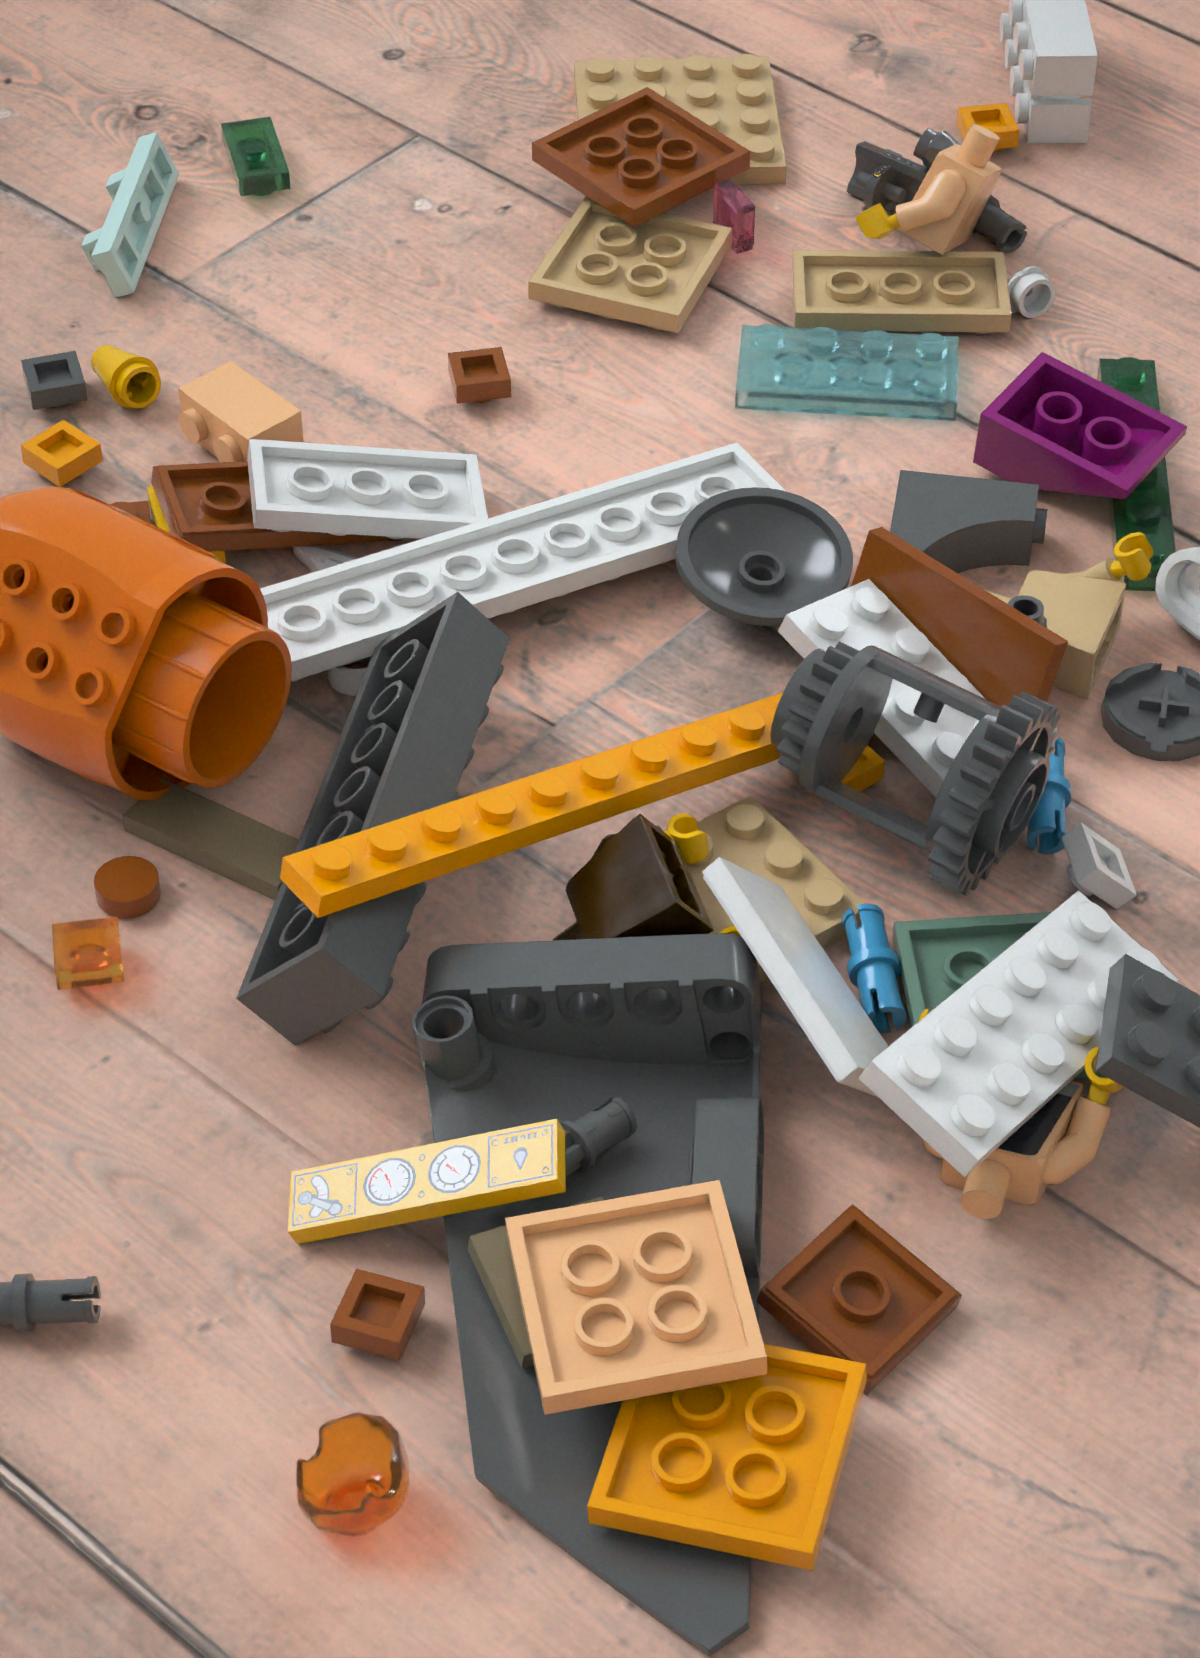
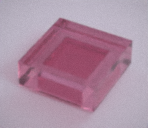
(736, 211)

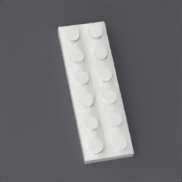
(1006, 1035)

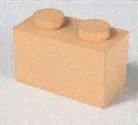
(232, 407)

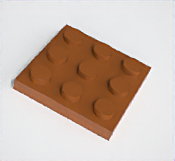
(640, 156)

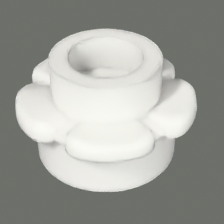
(1031, 292)

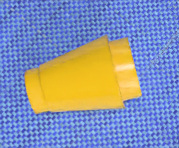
(127, 376)

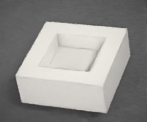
(1097, 867)

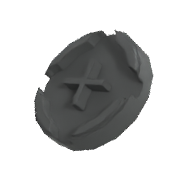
(1154, 712)

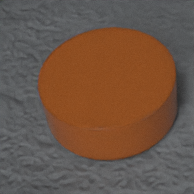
(127, 886)

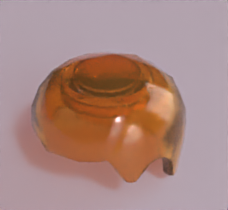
(354, 1476)

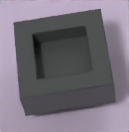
(54, 380)

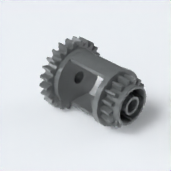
(988, 790)

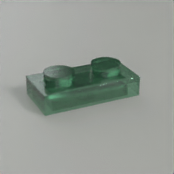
(255, 156)

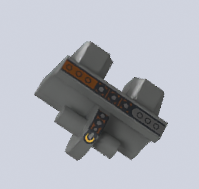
(884, 177)

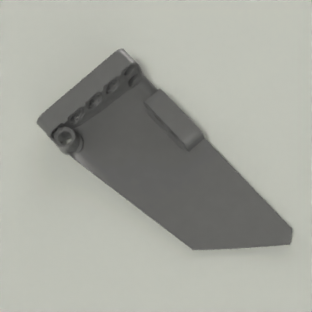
(548, 1036)

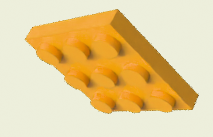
(735, 1460)

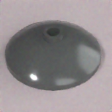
(762, 554)

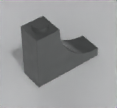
(968, 519)

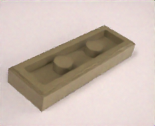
(213, 837)

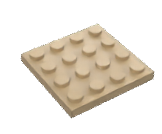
(724, 92)

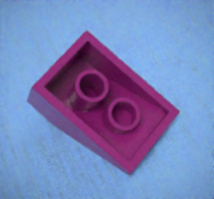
(1072, 433)

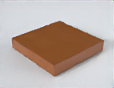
(859, 1296)

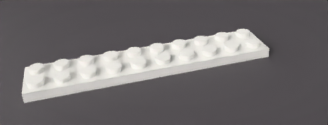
(502, 560)

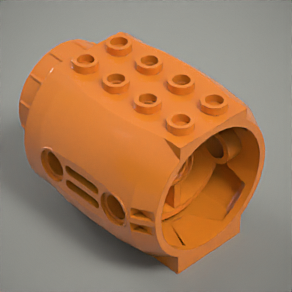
(131, 648)

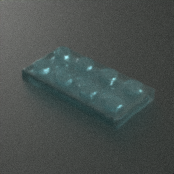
(847, 372)

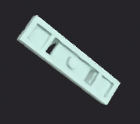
(135, 215)

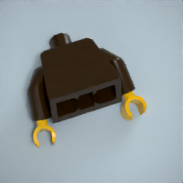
(641, 884)

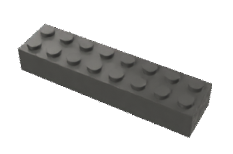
(393, 759)

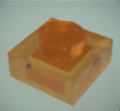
(87, 953)

